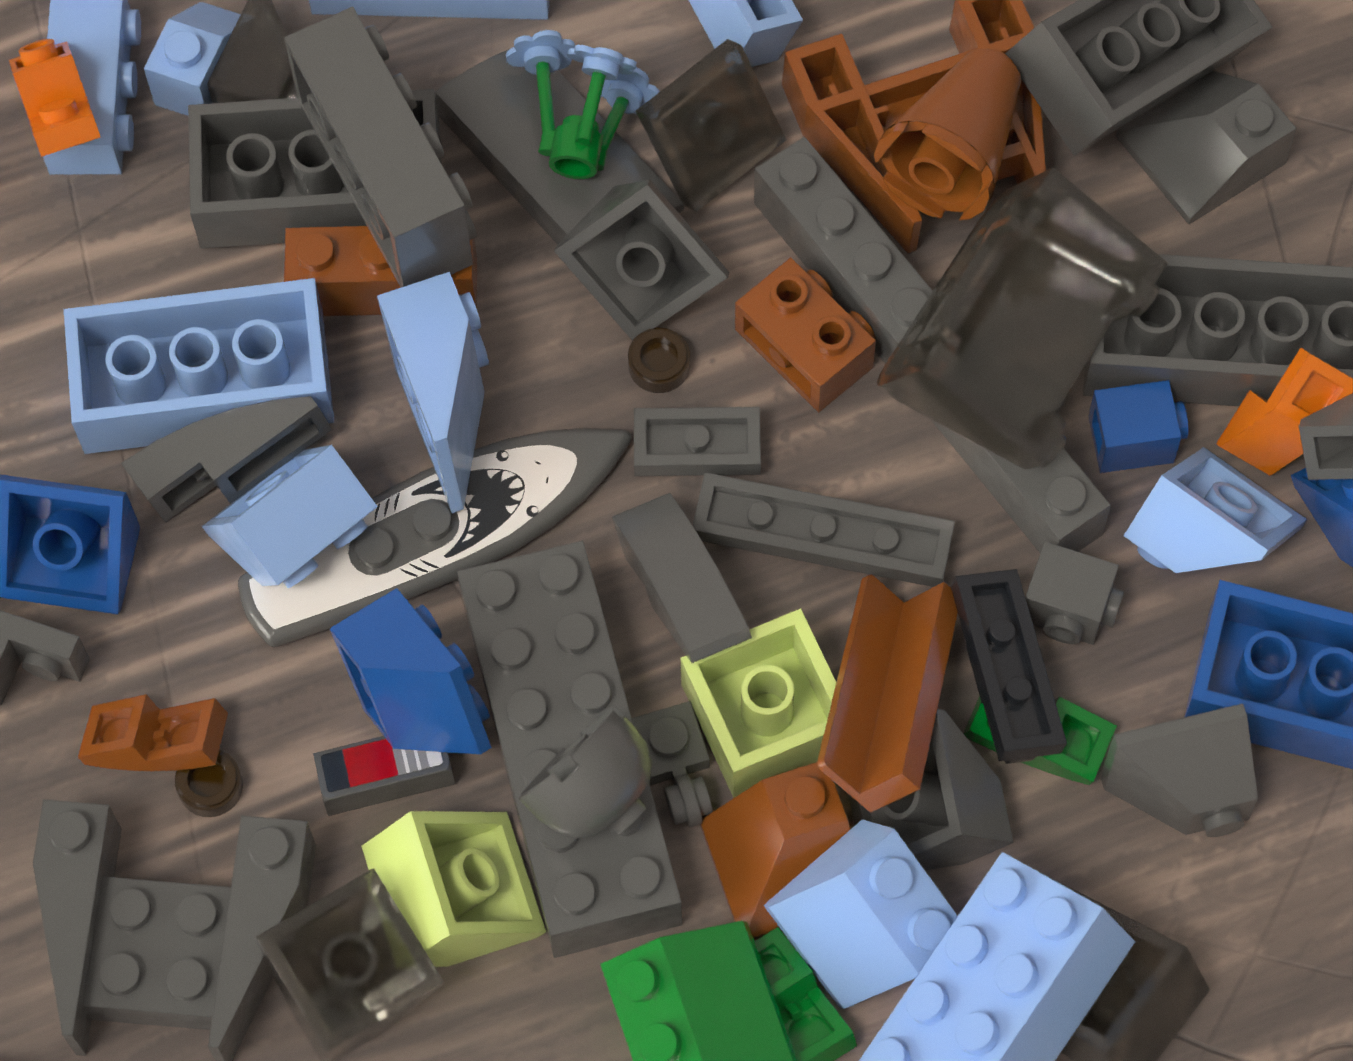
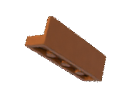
(887, 692)

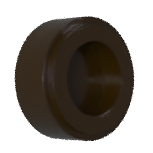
(659, 360)
(210, 789)

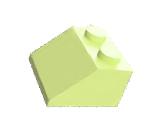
(457, 882)

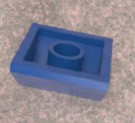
(65, 544)

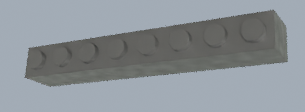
(875, 280)

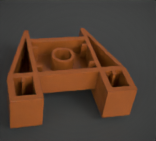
(848, 118)

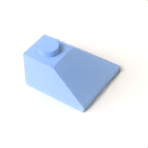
(1209, 518)

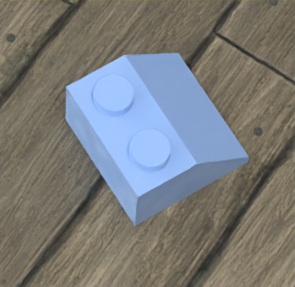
(293, 517)
(863, 914)

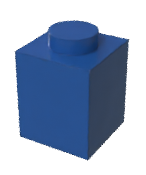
(1136, 426)

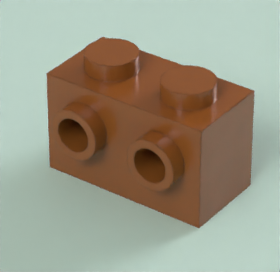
(806, 333)

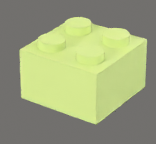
(762, 701)

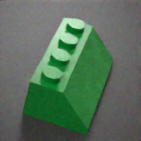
(698, 998)

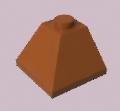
(771, 837)

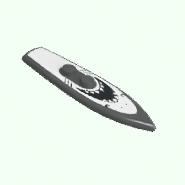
(418, 545)

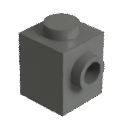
(1072, 594)

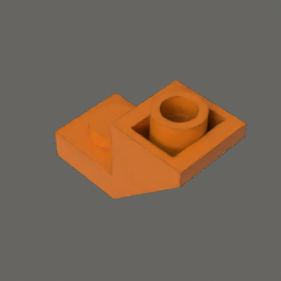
(53, 96)
(1268, 430)

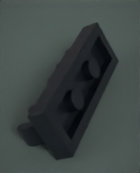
(1008, 666)

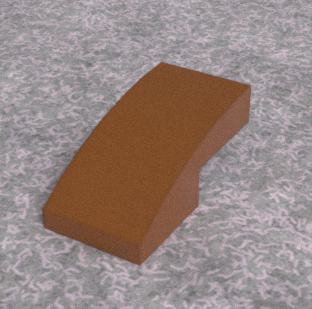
(142, 737)

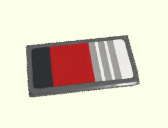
(377, 773)

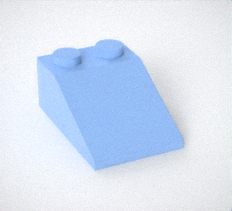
(438, 365)

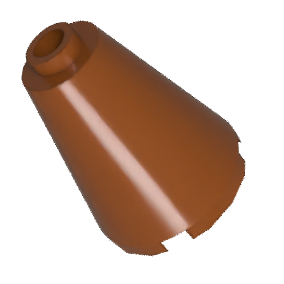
(953, 138)

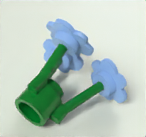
(577, 145)

